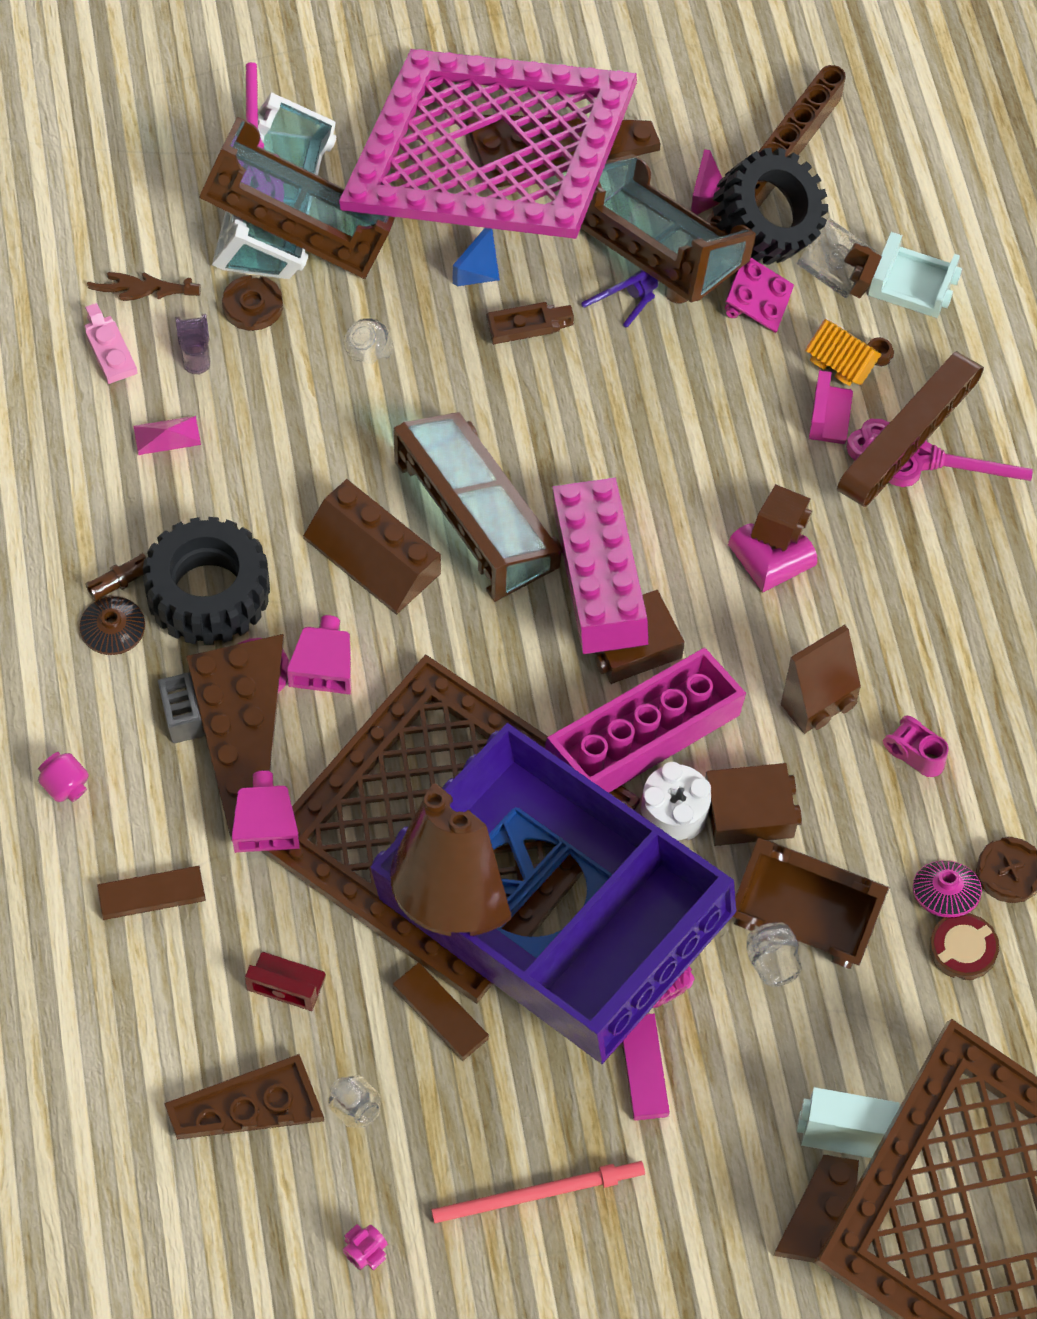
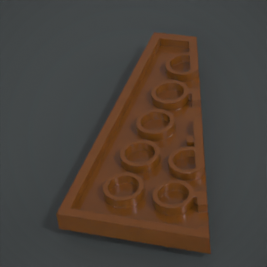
(500, 140)
(238, 711)

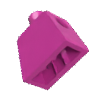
(322, 658)
(264, 817)

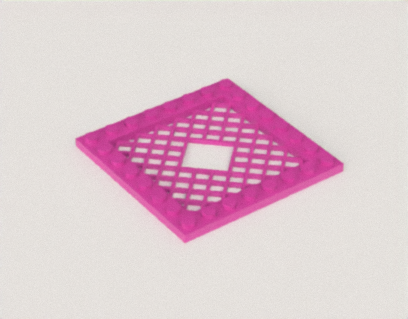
(369, 185)

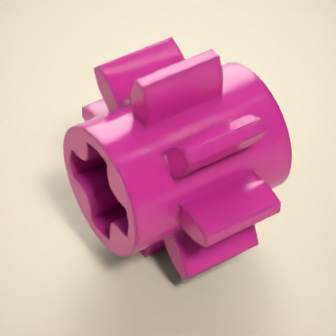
(365, 1247)

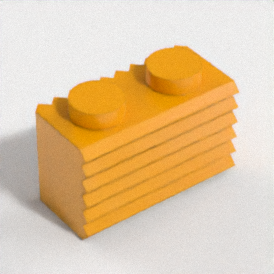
(842, 352)

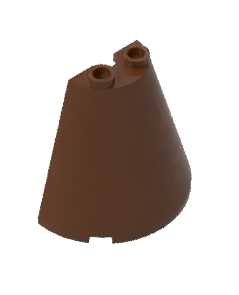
(448, 871)

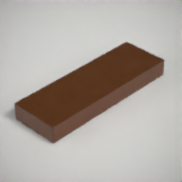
(151, 892)
(440, 1011)

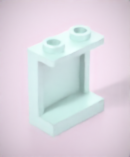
(914, 278)

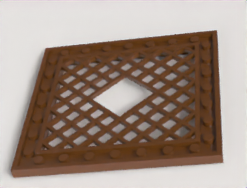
(349, 770)
(846, 1248)

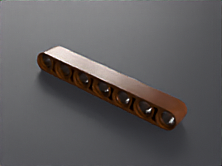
(910, 429)

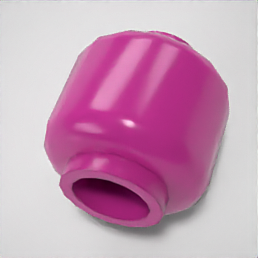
(63, 777)

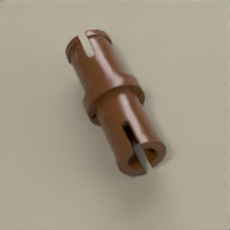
(116, 578)

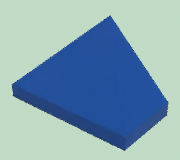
(477, 262)

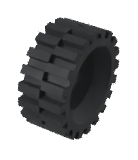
(797, 185)

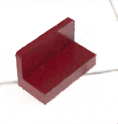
(285, 981)

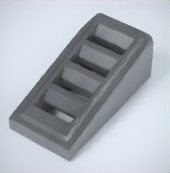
(184, 726)

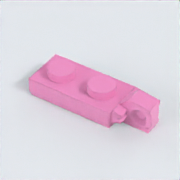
(108, 346)

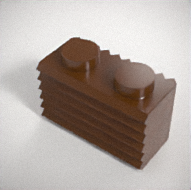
(782, 518)

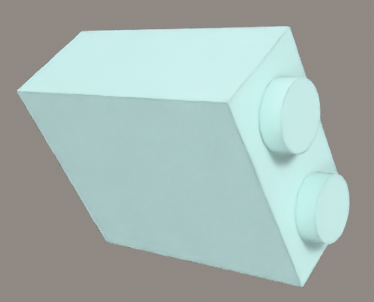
(845, 1122)

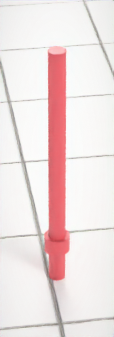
(607, 1176)

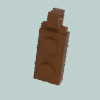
(528, 321)

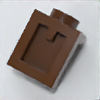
(865, 265)

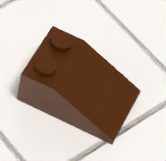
(822, 681)

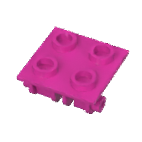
(758, 295)

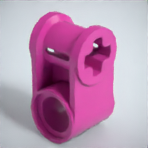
(913, 742)

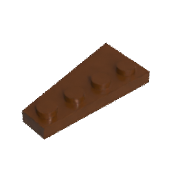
(253, 1101)

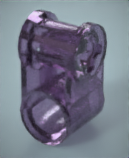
(193, 340)

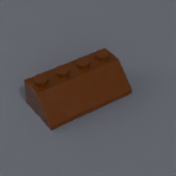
(373, 547)

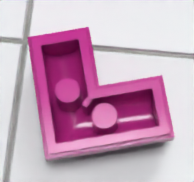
(768, 565)

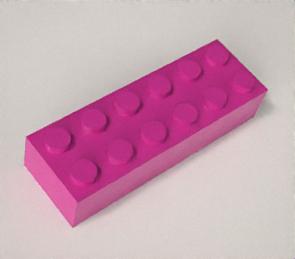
(600, 566)
(650, 721)

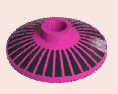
(946, 898)

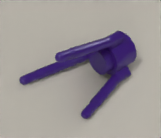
(638, 285)

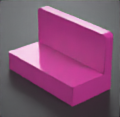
(830, 411)

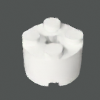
(677, 800)

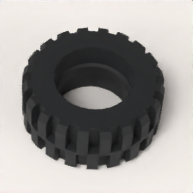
(202, 545)

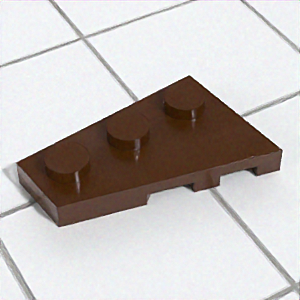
(819, 1208)

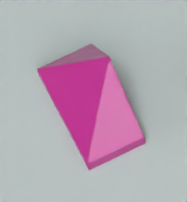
(706, 184)
(167, 435)

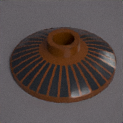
(116, 636)

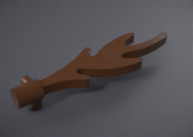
(138, 289)

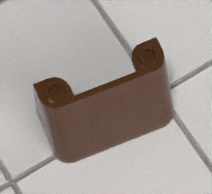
(813, 898)

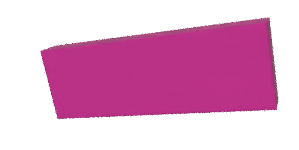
(645, 1071)

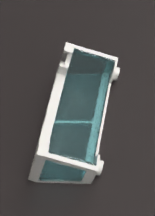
(300, 139)

